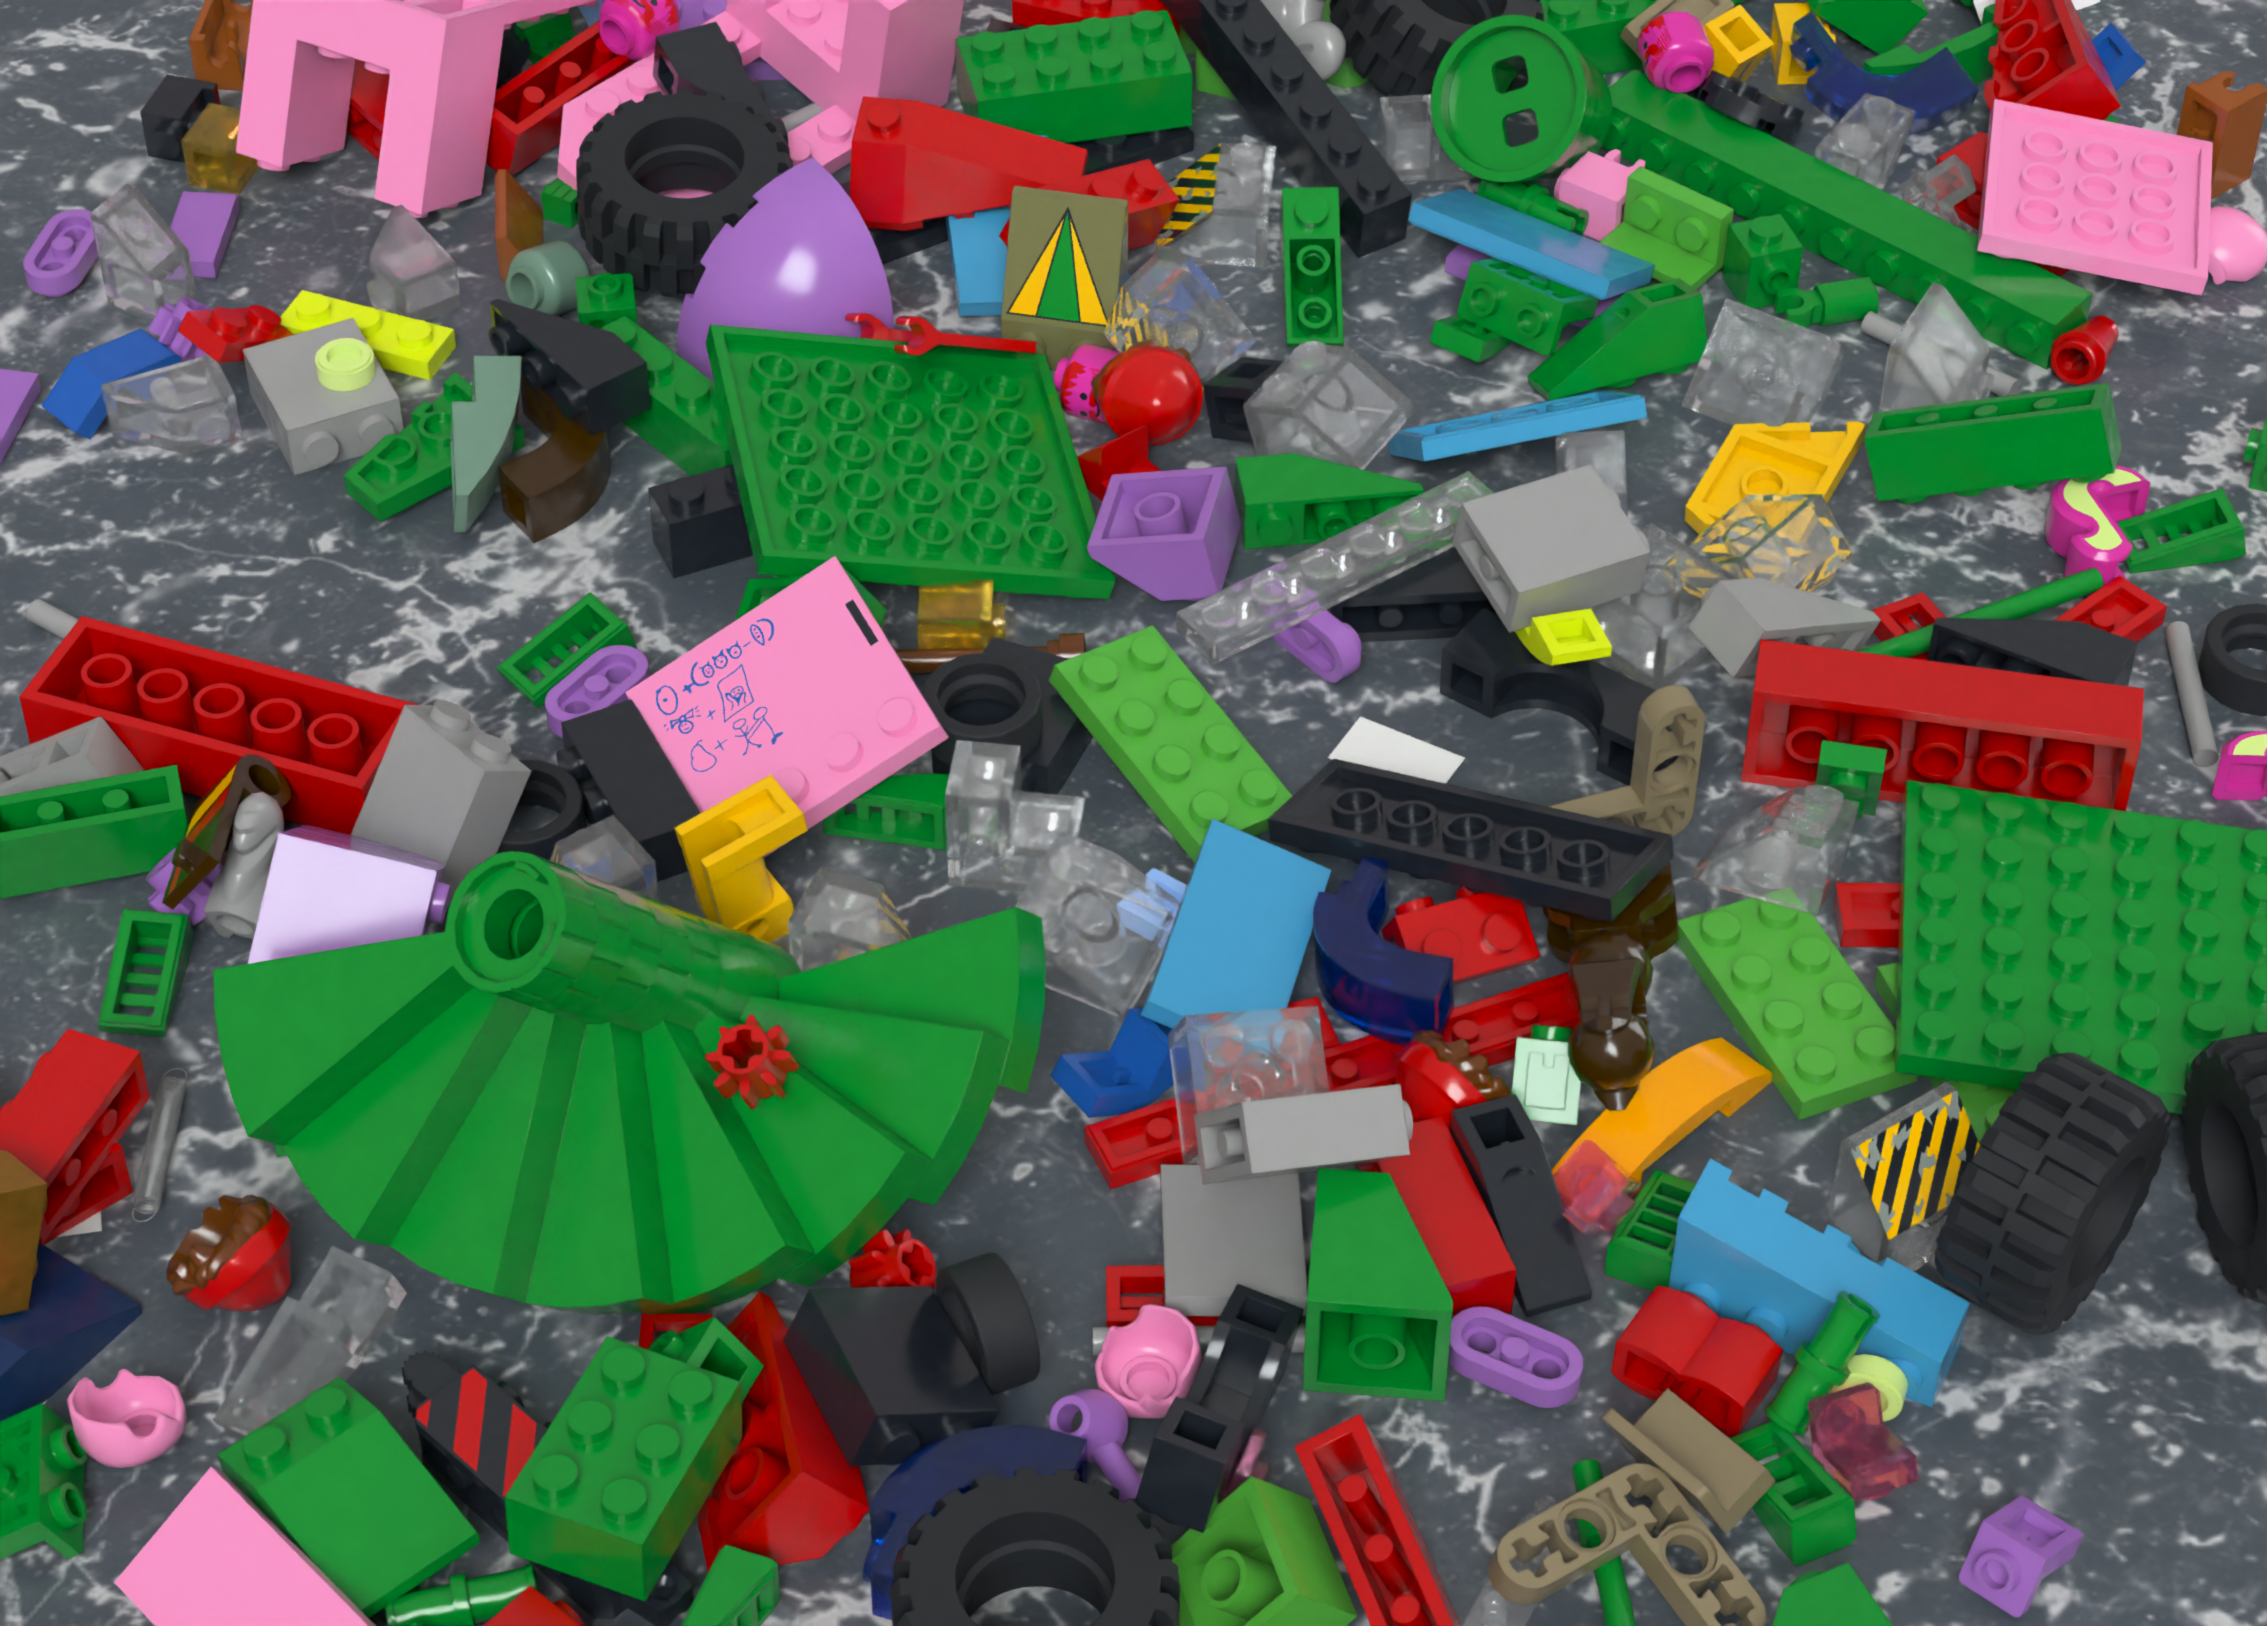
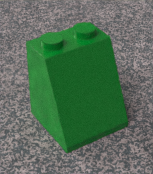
(1372, 1295)

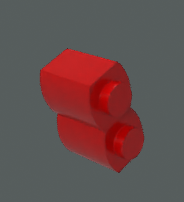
(1704, 1359)

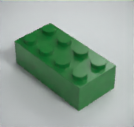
(1079, 77)

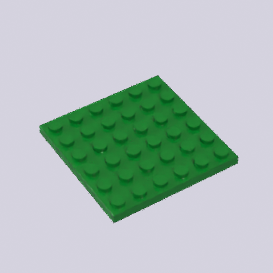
(904, 462)
(2073, 934)

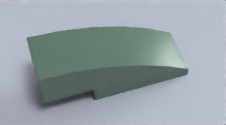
(483, 435)

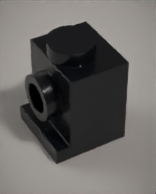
(173, 112)
(1230, 391)

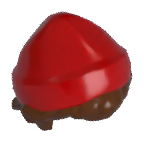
(1149, 388)
(1443, 1077)
(235, 1257)

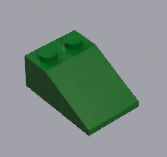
(350, 1495)

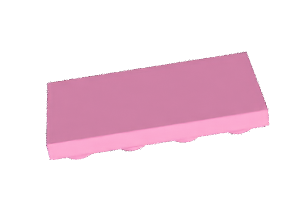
(230, 1566)

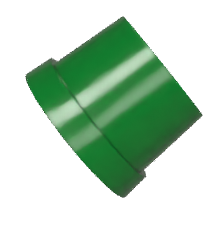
(1562, 90)

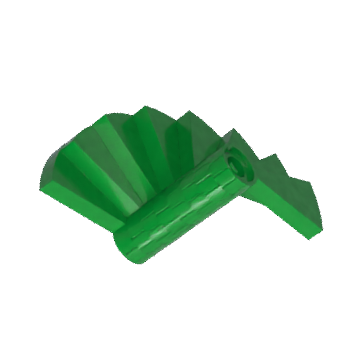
(543, 1099)

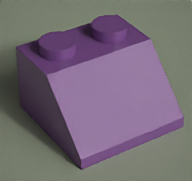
(1168, 531)

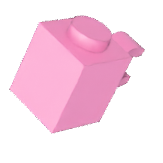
(1598, 187)

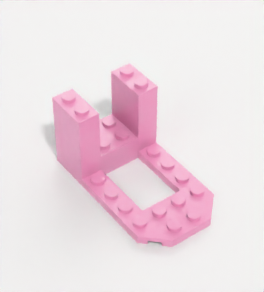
(821, 47)
(438, 95)

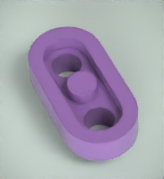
(61, 254)
(1323, 645)
(595, 684)
(1516, 1357)

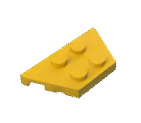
(1772, 461)

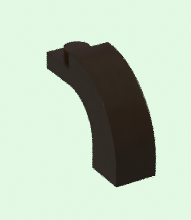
(559, 478)

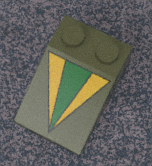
(1063, 269)

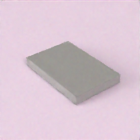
(1229, 1237)

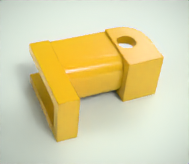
(727, 861)

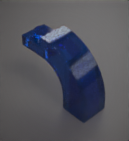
(1934, 89)
(1367, 978)
(952, 1465)

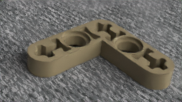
(1661, 798)
(1623, 1530)

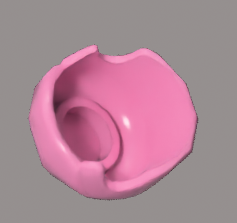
(2235, 245)
(1150, 1361)
(128, 1419)

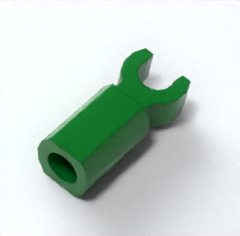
(1828, 302)

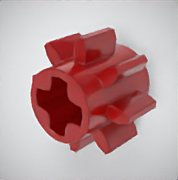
(751, 1061)
(893, 1262)

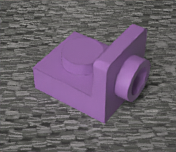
(2016, 1552)

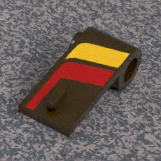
(212, 822)

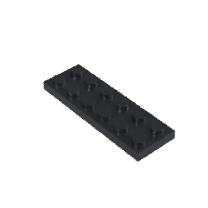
(1473, 839)

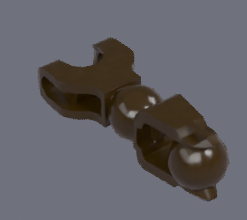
(1611, 978)

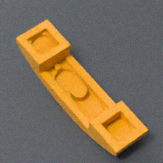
(1674, 1103)

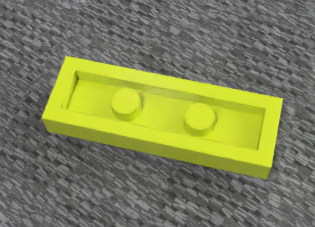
(396, 340)

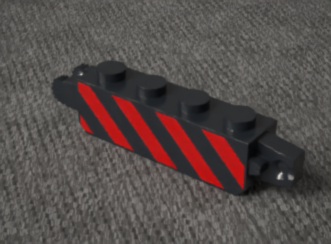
(477, 1443)

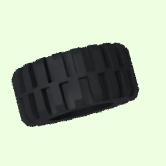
(1405, 40)
(662, 147)
(2229, 1155)
(2051, 1192)
(1035, 1535)

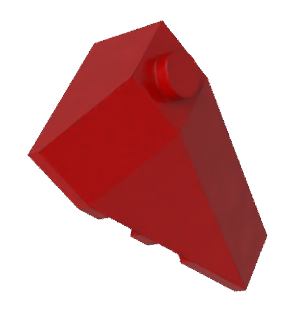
(2047, 60)
(938, 163)
(787, 1480)

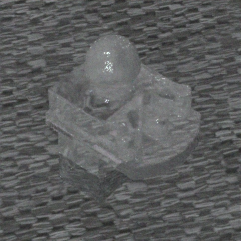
(1940, 189)

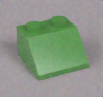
(1260, 1564)

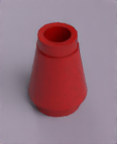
(2084, 350)

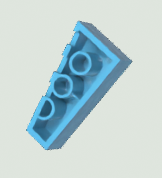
(1785, 1277)

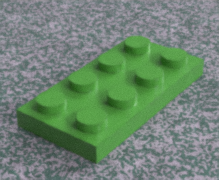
(1169, 738)
(1794, 1003)

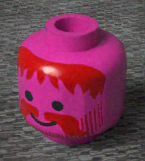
(633, 25)
(1675, 51)
(1074, 380)

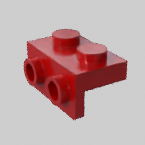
(1477, 930)

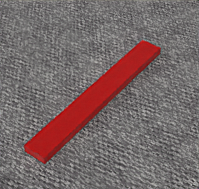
(1146, 1138)

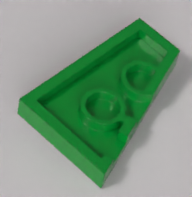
(415, 461)

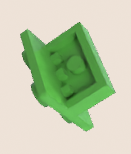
(1672, 229)

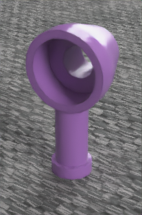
(1105, 1429)

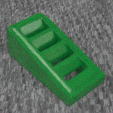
(2213, 527)
(572, 628)
(910, 812)
(146, 930)
(1639, 1261)
(1809, 1527)
(736, 1591)

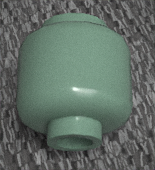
(546, 277)

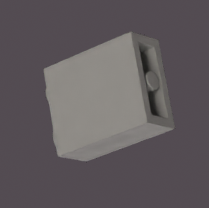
(306, 418)
(1551, 546)
(443, 790)
(1303, 1133)

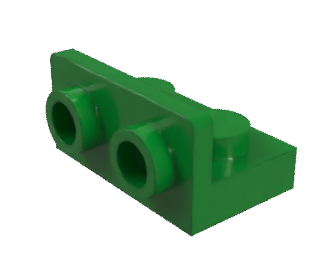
(1522, 304)
(41, 1483)

